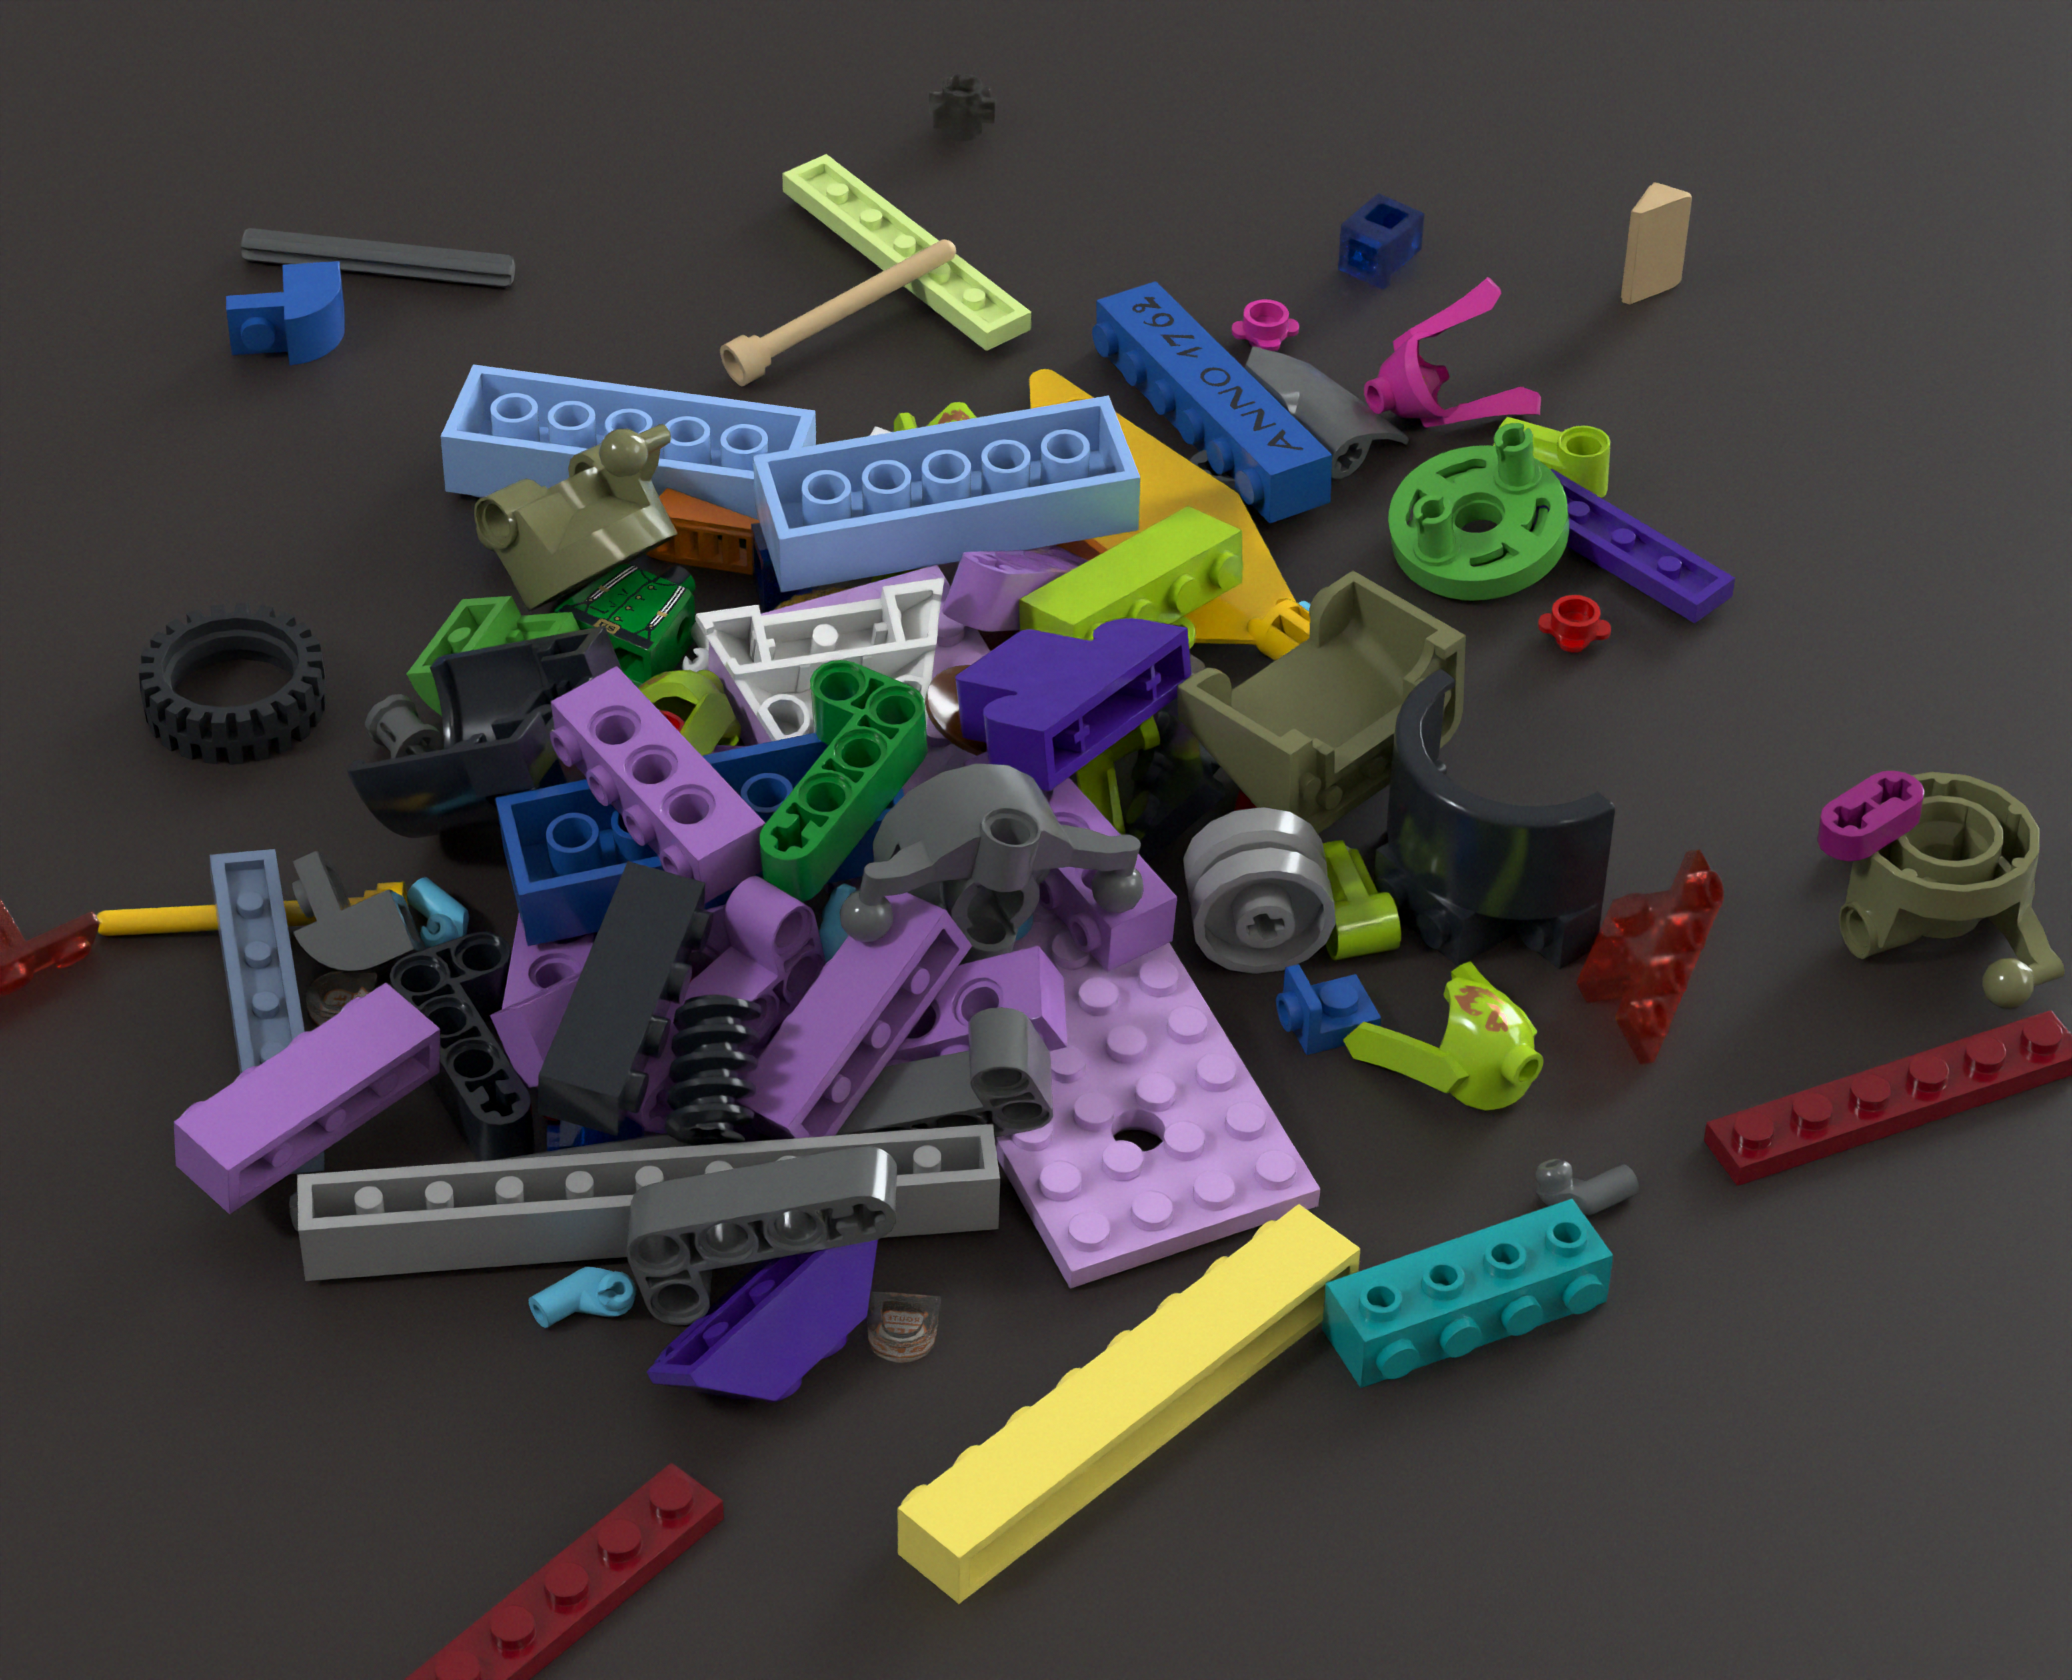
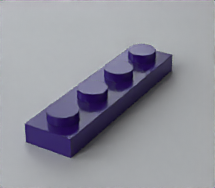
(1642, 555)

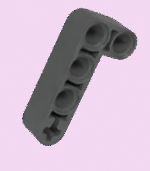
(995, 1082)
(753, 1215)

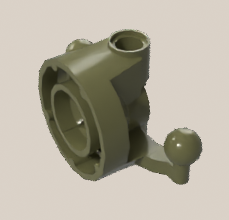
(582, 525)
(1957, 866)

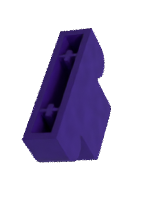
(1063, 700)

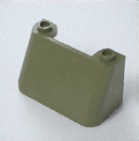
(1323, 717)

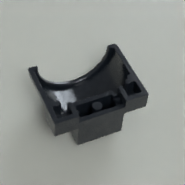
(493, 731)
(1485, 868)

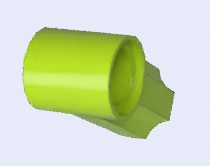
(1576, 453)
(1363, 917)

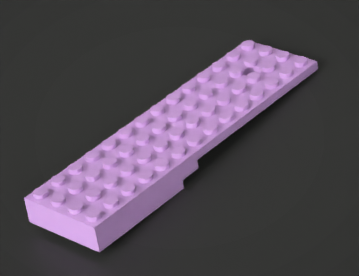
(1134, 1059)

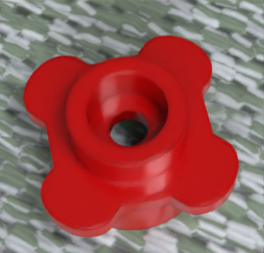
(1574, 623)

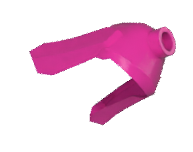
(1411, 385)

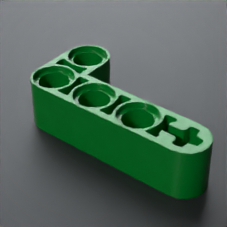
(873, 750)

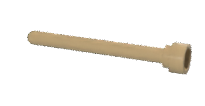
(749, 356)

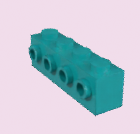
(1466, 1293)

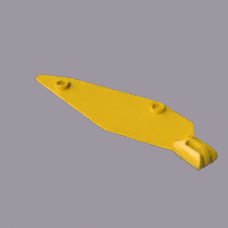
(1253, 612)

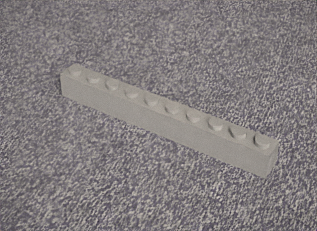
(582, 1202)

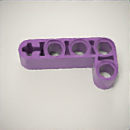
(992, 582)
(770, 963)

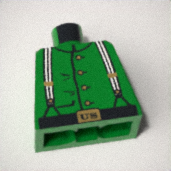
(643, 614)

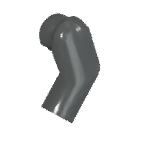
(1590, 1195)

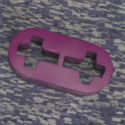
(1862, 808)

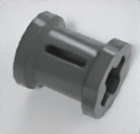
(403, 726)

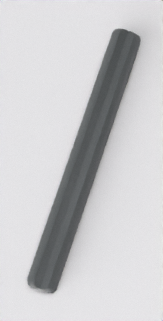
(380, 257)

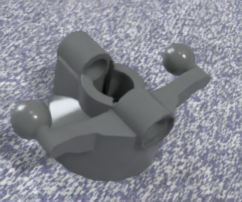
(980, 850)

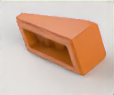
(698, 531)

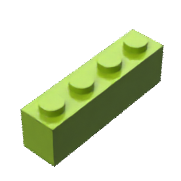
(1146, 577)

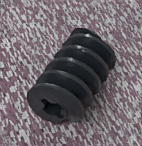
(709, 1068)

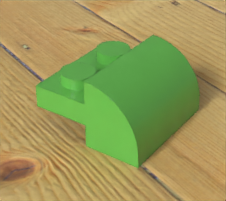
(479, 625)

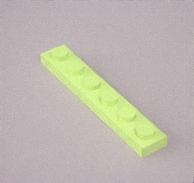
(890, 236)

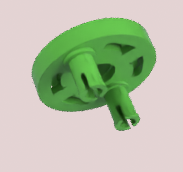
(1480, 484)

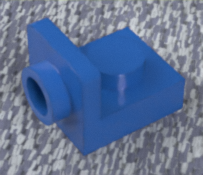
(1324, 1011)

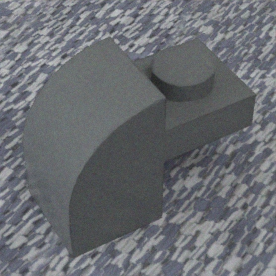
(348, 937)

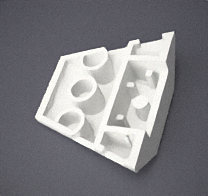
(779, 652)

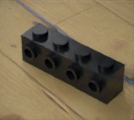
(623, 999)

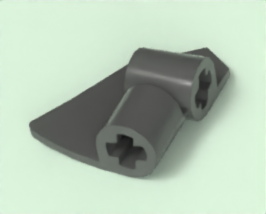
(1323, 407)

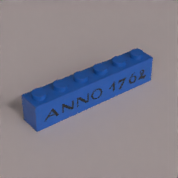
(1213, 402)

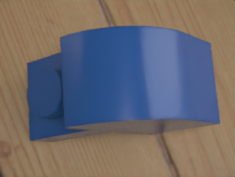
(300, 320)

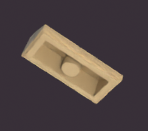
(1656, 242)

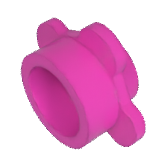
(1265, 324)

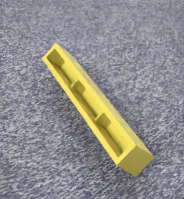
(1122, 1404)

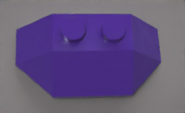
(772, 1326)

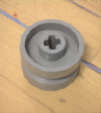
(1259, 890)

